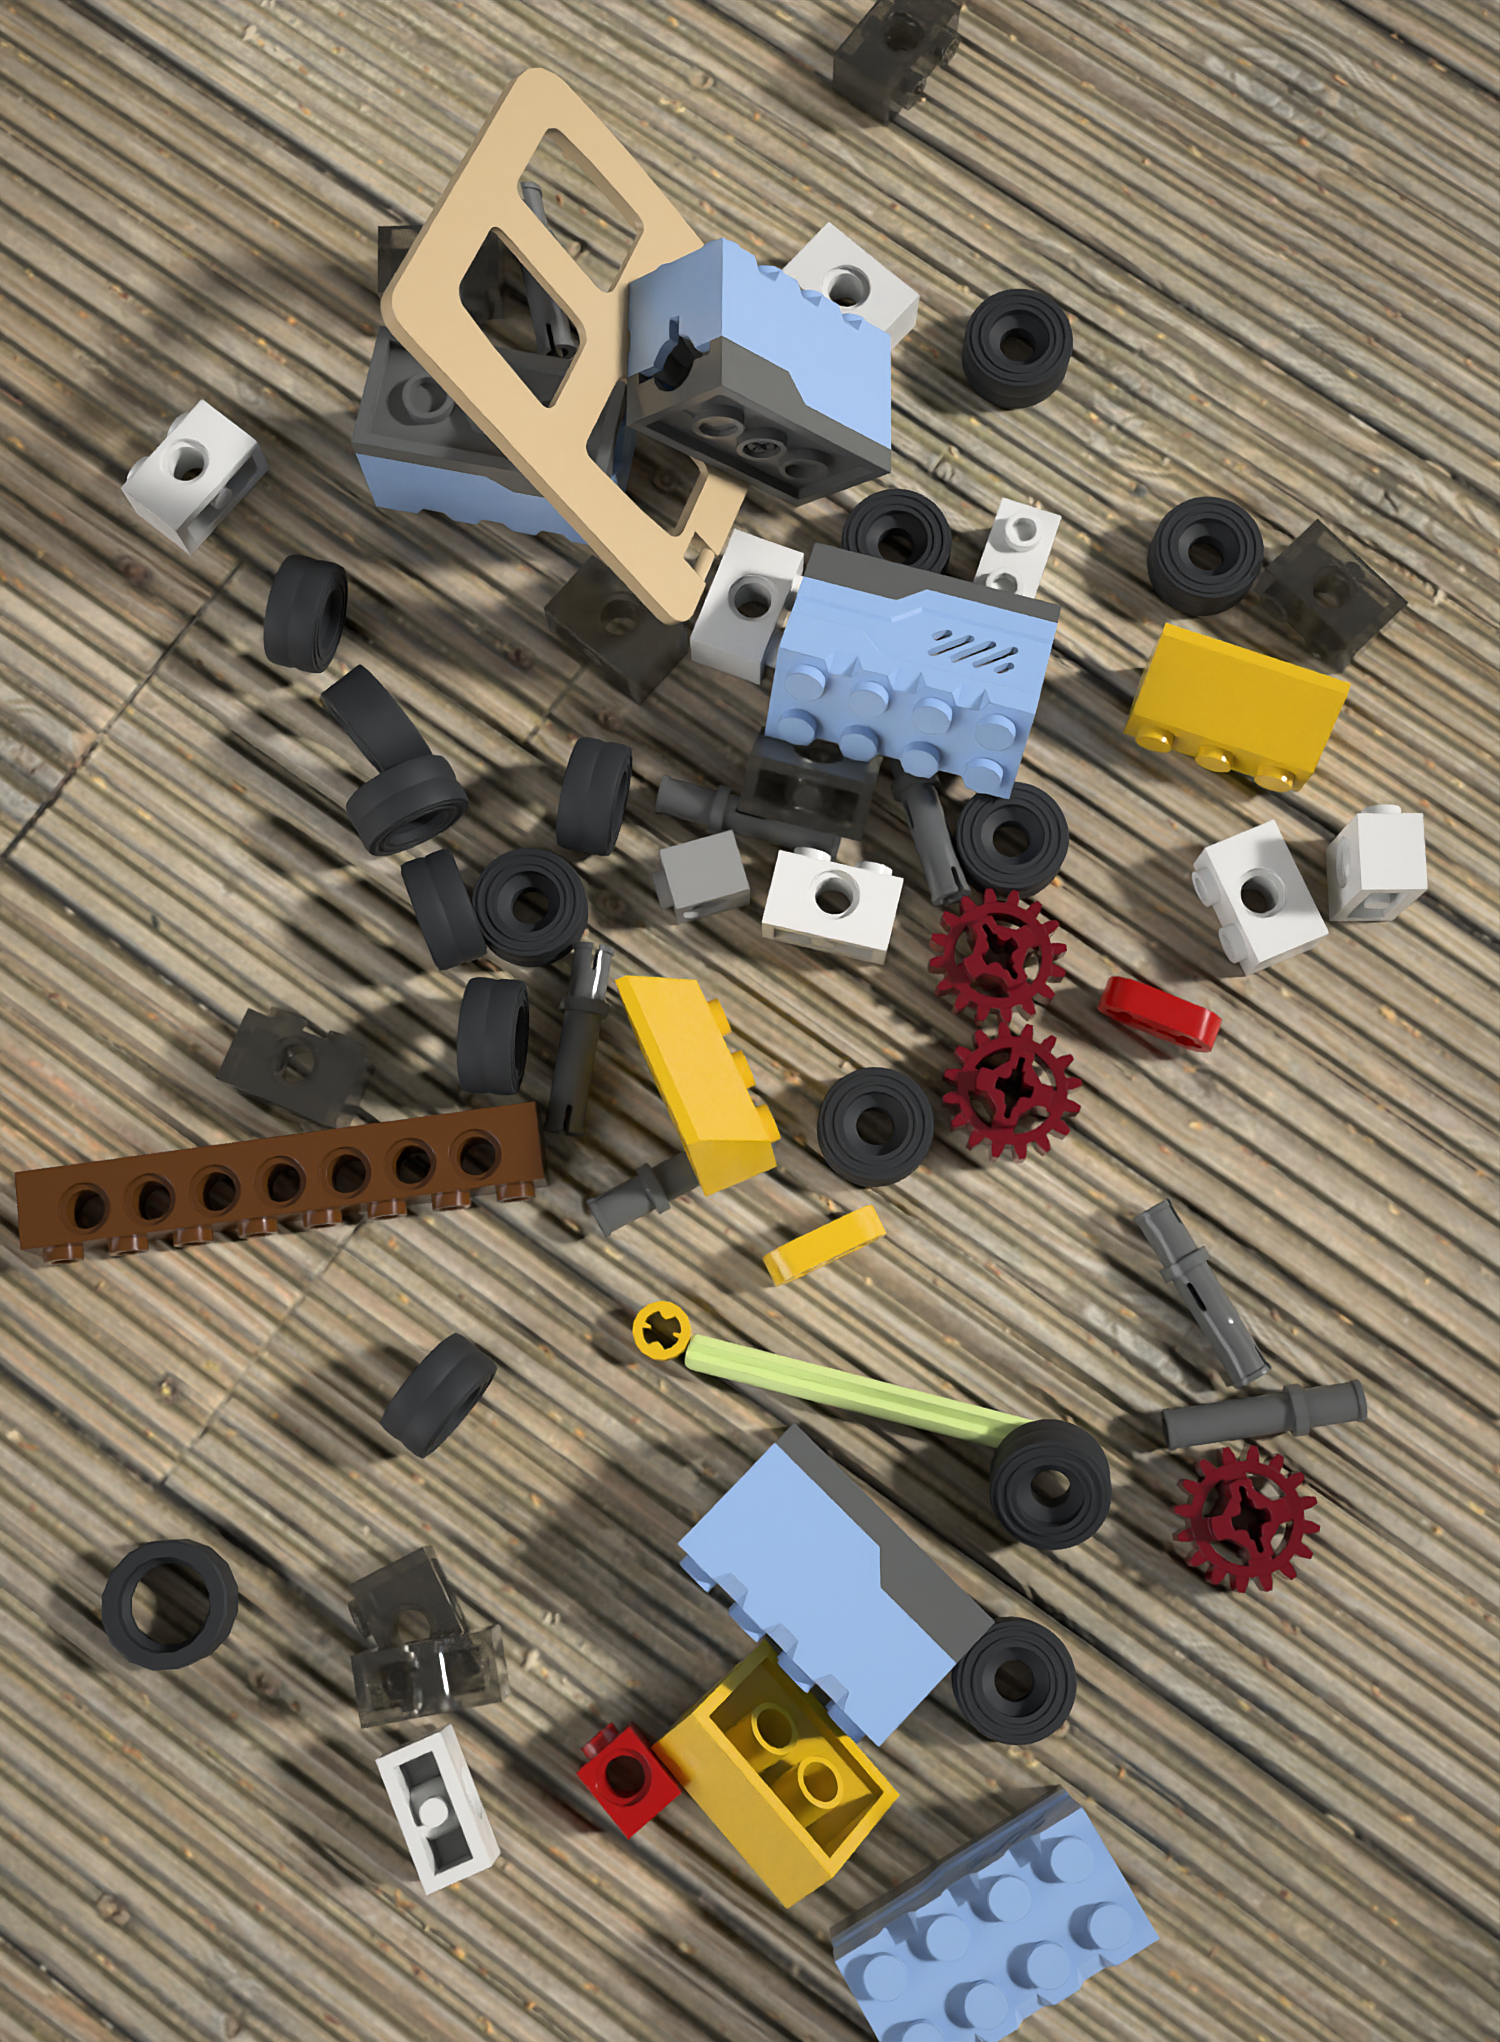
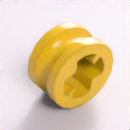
(669, 1312)

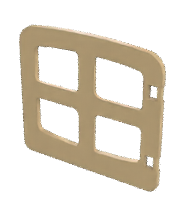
(550, 442)

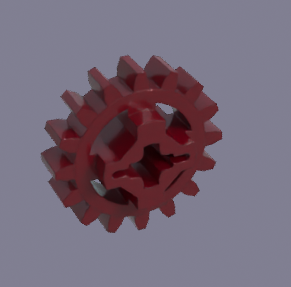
(1019, 944)
(1038, 1099)
(1255, 1547)

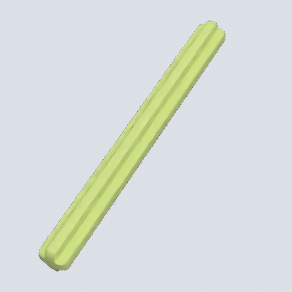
(850, 1391)

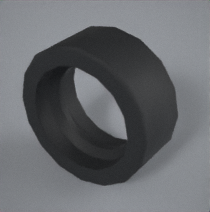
(374, 720)
(121, 1585)

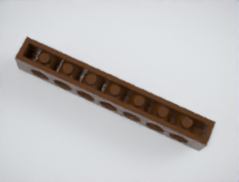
(54, 1197)

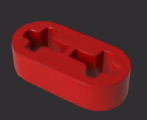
(1160, 1014)

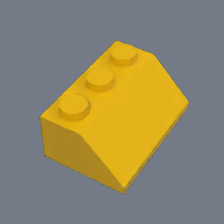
(1234, 709)
(700, 1079)
(776, 1775)

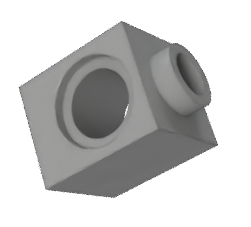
(702, 877)

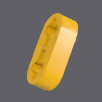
(824, 1245)

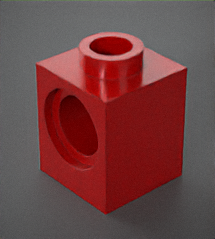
(627, 1808)

